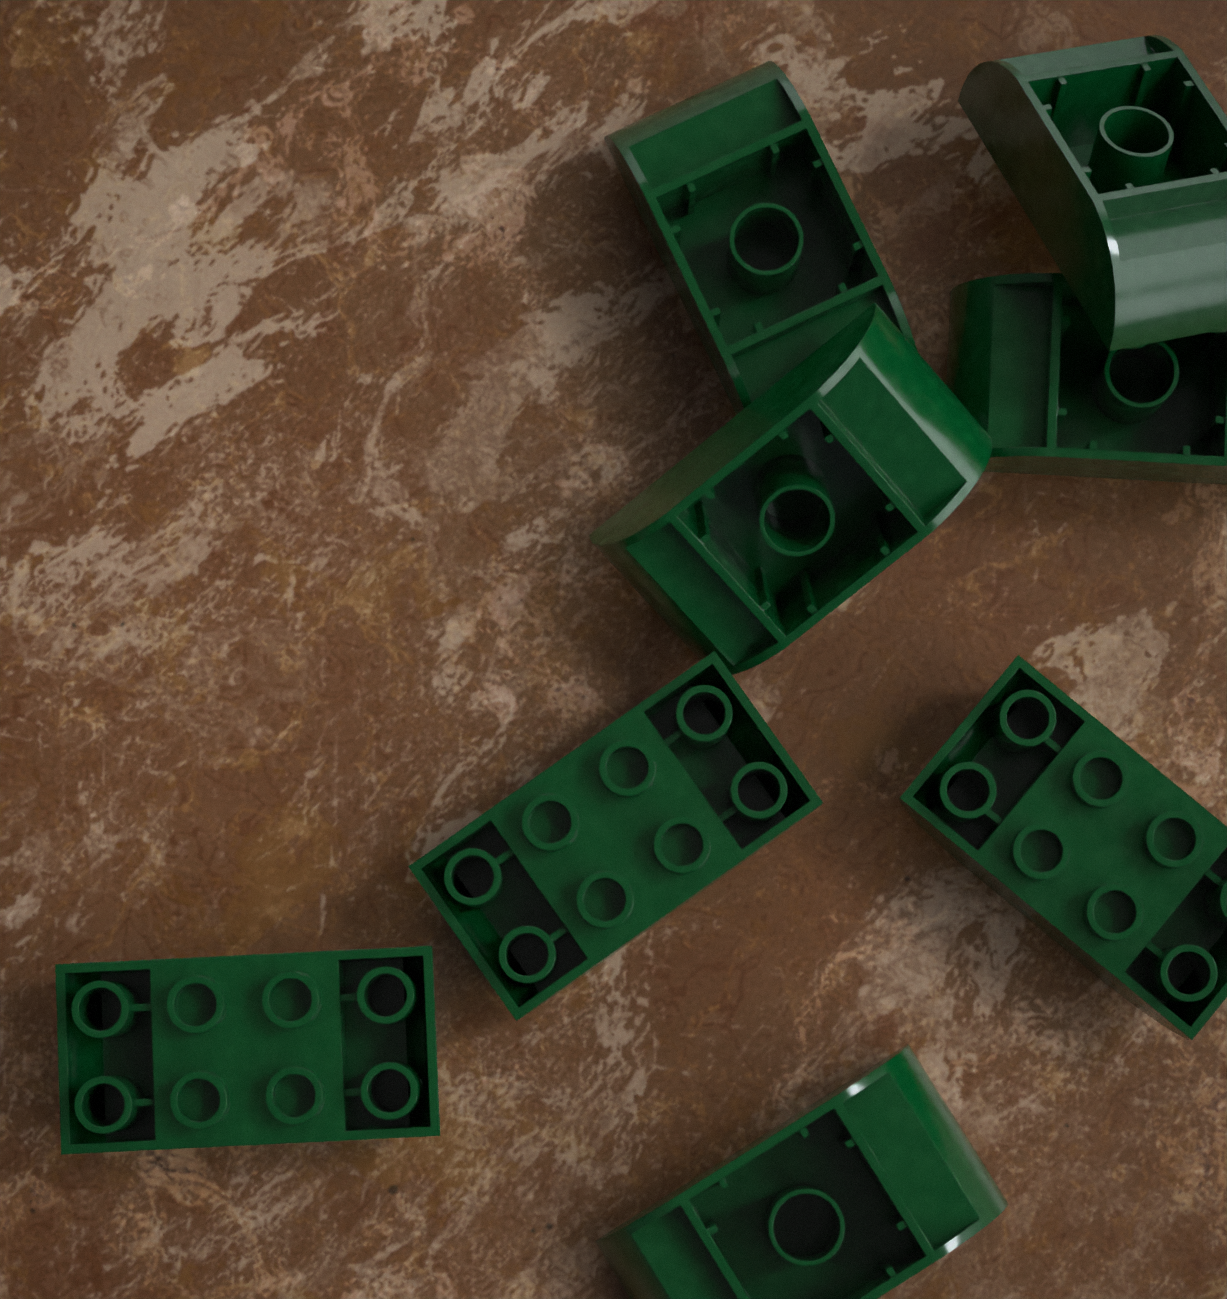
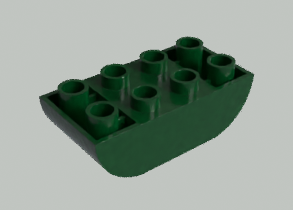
(1120, 177)
(753, 227)
(1071, 407)
(800, 497)
(616, 836)
(1085, 845)
(247, 1050)
(819, 1205)

